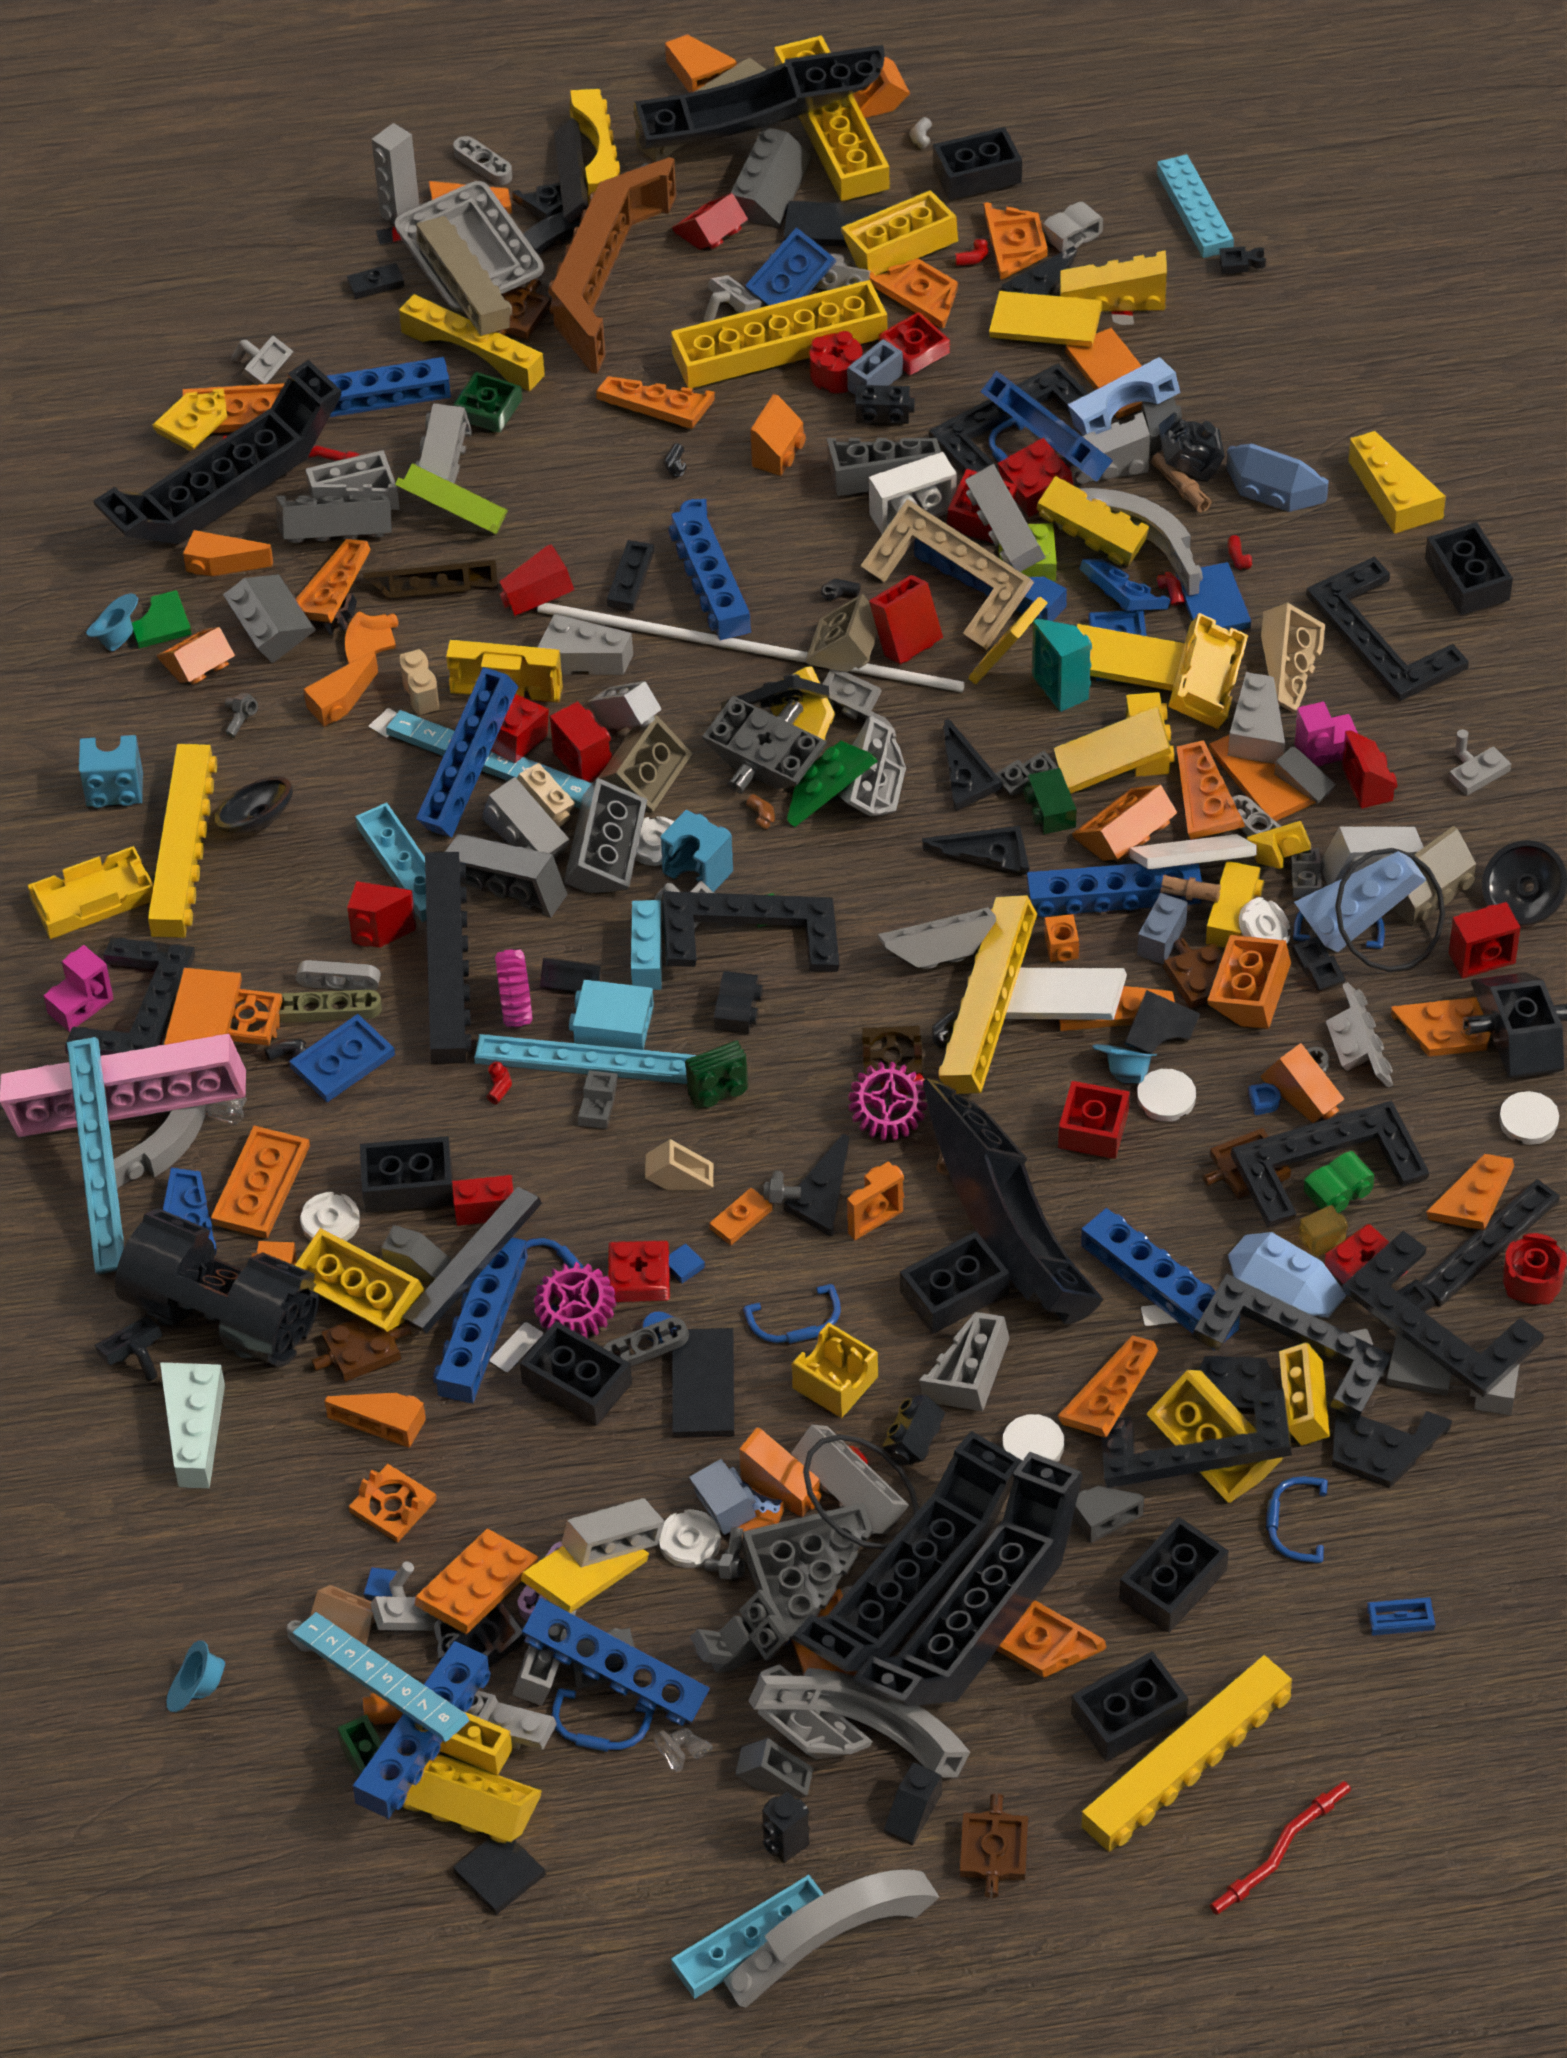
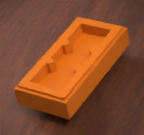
(740, 1216)

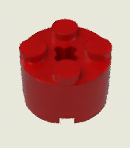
(831, 358)
(1534, 1269)

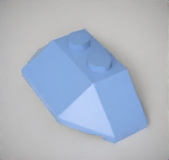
(1286, 1273)

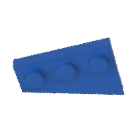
(1116, 585)
(187, 1198)

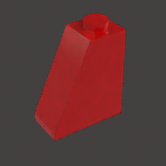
(536, 582)

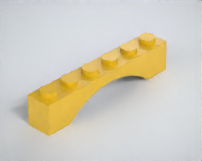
(594, 122)
(512, 359)

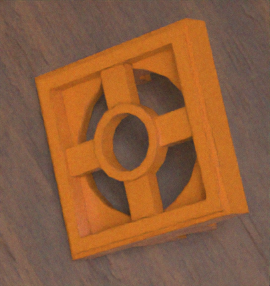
(263, 1036)
(409, 1516)

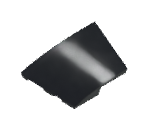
(493, 1636)

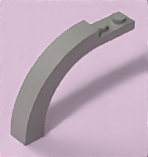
(1163, 531)
(162, 1147)
(836, 1693)
(824, 1918)

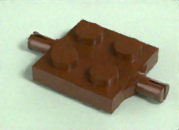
(527, 309)
(1193, 971)
(1227, 1169)
(360, 1347)
(994, 1846)

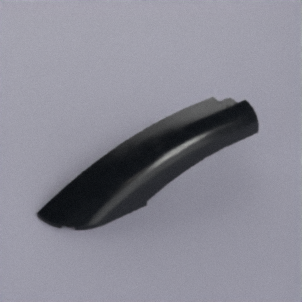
(757, 100)
(1003, 1205)

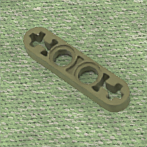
(325, 1000)

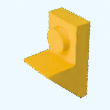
(1279, 843)

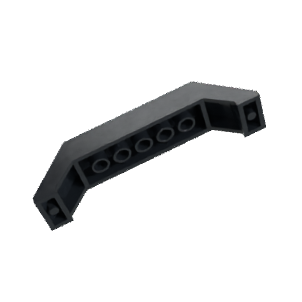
(230, 468)
(918, 1560)
(987, 1594)

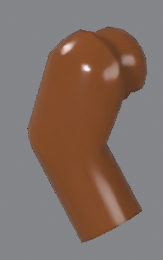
(763, 808)

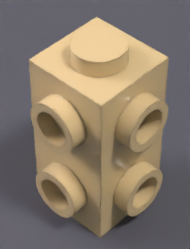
(547, 793)

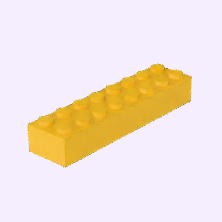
(841, 135)
(775, 333)

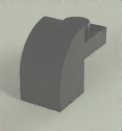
(728, 1647)

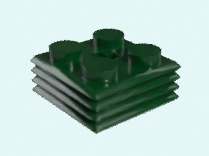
(489, 401)
(717, 1074)

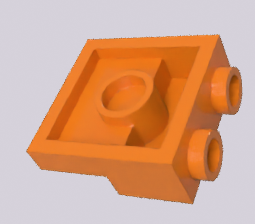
(877, 1201)

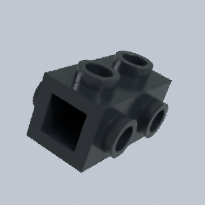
(883, 404)
(913, 1430)
(785, 1826)

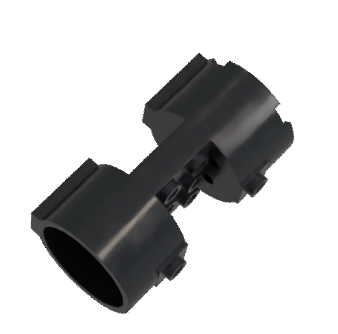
(174, 1269)

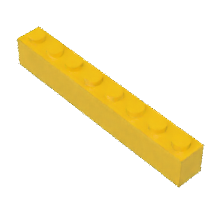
(181, 841)
(988, 995)
(1186, 1754)

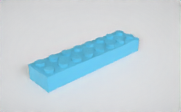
(1194, 205)
(396, 852)
(721, 1952)

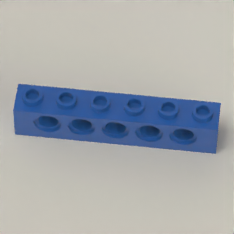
(391, 386)
(709, 573)
(467, 752)
(1102, 888)
(1145, 1275)
(464, 1381)
(690, 1691)
(406, 1737)

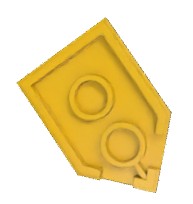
(192, 418)
(817, 711)

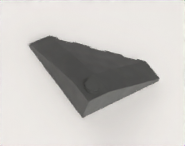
(804, 1560)

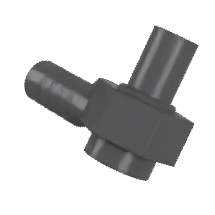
(243, 707)
(776, 1191)
(730, 1564)

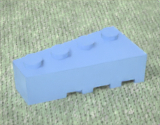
(1364, 900)

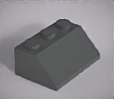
(269, 614)

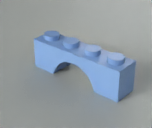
(1148, 383)

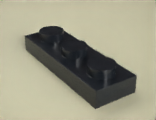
(630, 575)

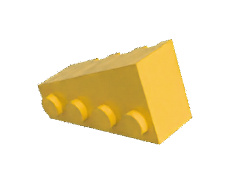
(1120, 286)
(1394, 484)
(1092, 521)

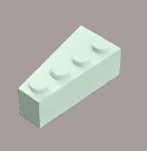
(193, 1414)

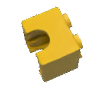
(835, 1370)

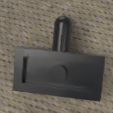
(132, 1340)

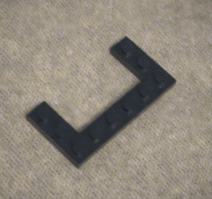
(956, 434)
(1333, 601)
(685, 908)
(159, 1001)
(1260, 1158)
(1238, 1298)
(1478, 1371)
(1268, 1443)

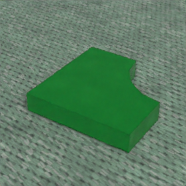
(163, 622)

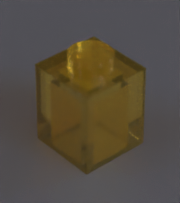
(1323, 1230)

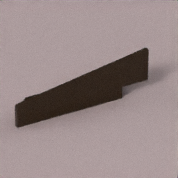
(435, 578)

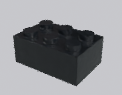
(977, 163)
(1468, 568)
(406, 1174)
(954, 1282)
(576, 1373)
(1173, 1574)
(1129, 1706)

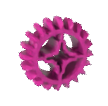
(513, 988)
(898, 1101)
(574, 1290)

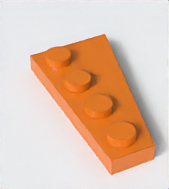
(656, 401)
(331, 584)
(1205, 795)
(1125, 1012)
(1107, 1393)

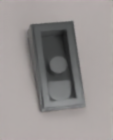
(1303, 775)

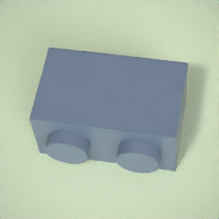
(876, 367)
(1162, 928)
(723, 1496)

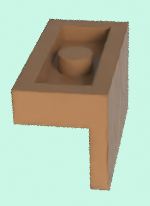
(346, 1611)

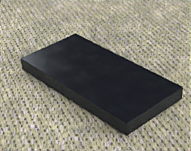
(824, 220)
(704, 1384)

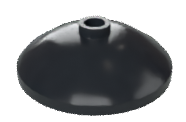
(254, 805)
(1521, 865)

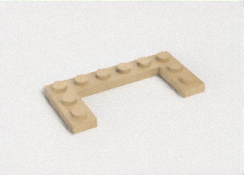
(1007, 582)

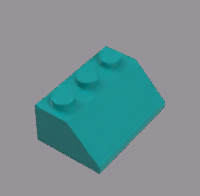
(1061, 662)

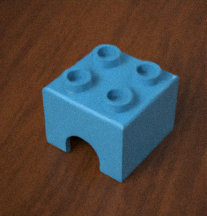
(112, 775)
(698, 847)

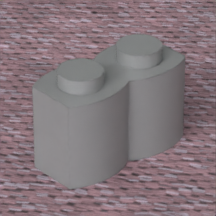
(1072, 227)

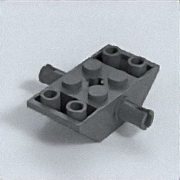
(763, 744)

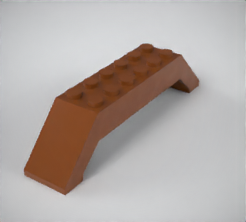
(595, 247)

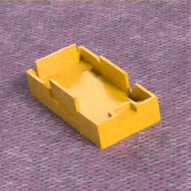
(529, 667)
(1207, 671)
(91, 892)

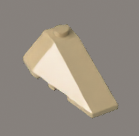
(1290, 648)

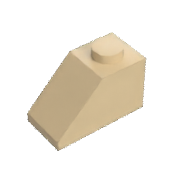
(678, 1168)

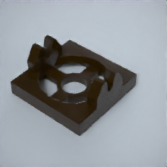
(909, 1033)

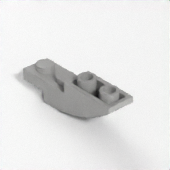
(524, 1725)

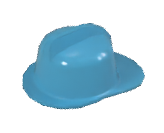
(114, 623)
(1126, 1064)
(196, 1677)

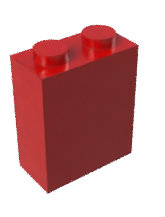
(906, 619)

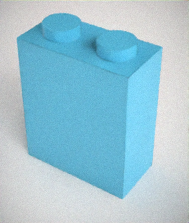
(612, 1015)

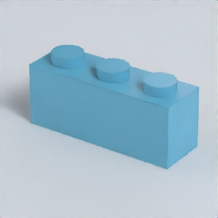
(646, 944)

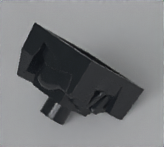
(1192, 446)

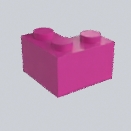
(1320, 735)
(82, 991)

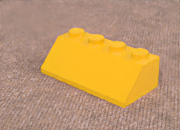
(901, 233)
(359, 1281)
(1198, 1412)
(473, 1799)

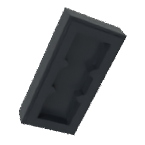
(375, 280)
(567, 973)

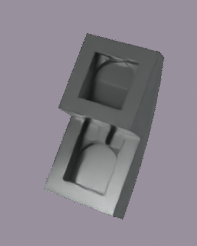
(598, 1099)

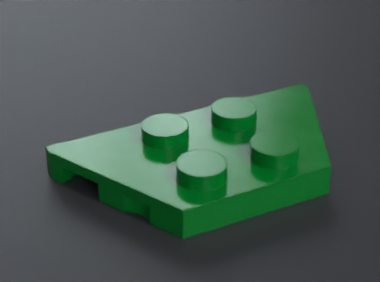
(826, 778)

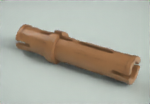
(1187, 487)

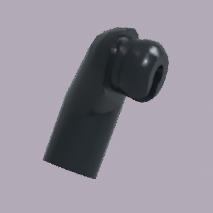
(673, 462)
(839, 587)
(941, 1029)
(285, 1046)

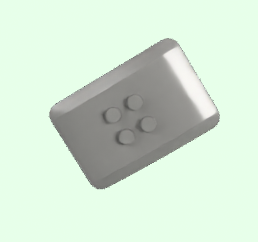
(488, 233)

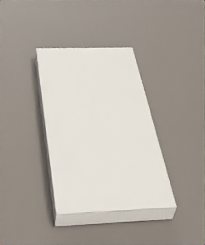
(1192, 851)
(1066, 993)

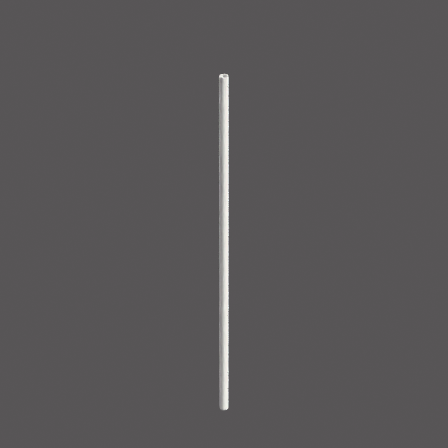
(741, 645)

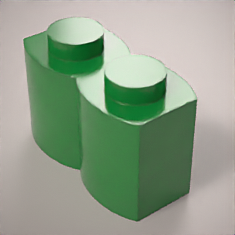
(1339, 1182)

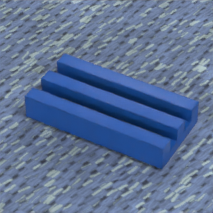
(1401, 1621)

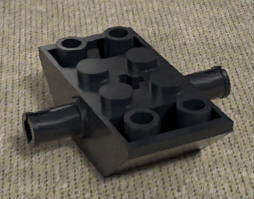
(1521, 1023)

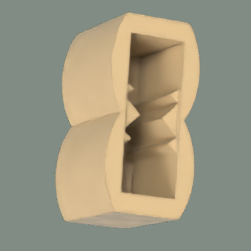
(419, 682)

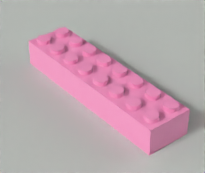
(134, 1084)

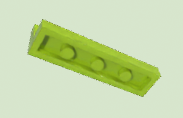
(453, 498)

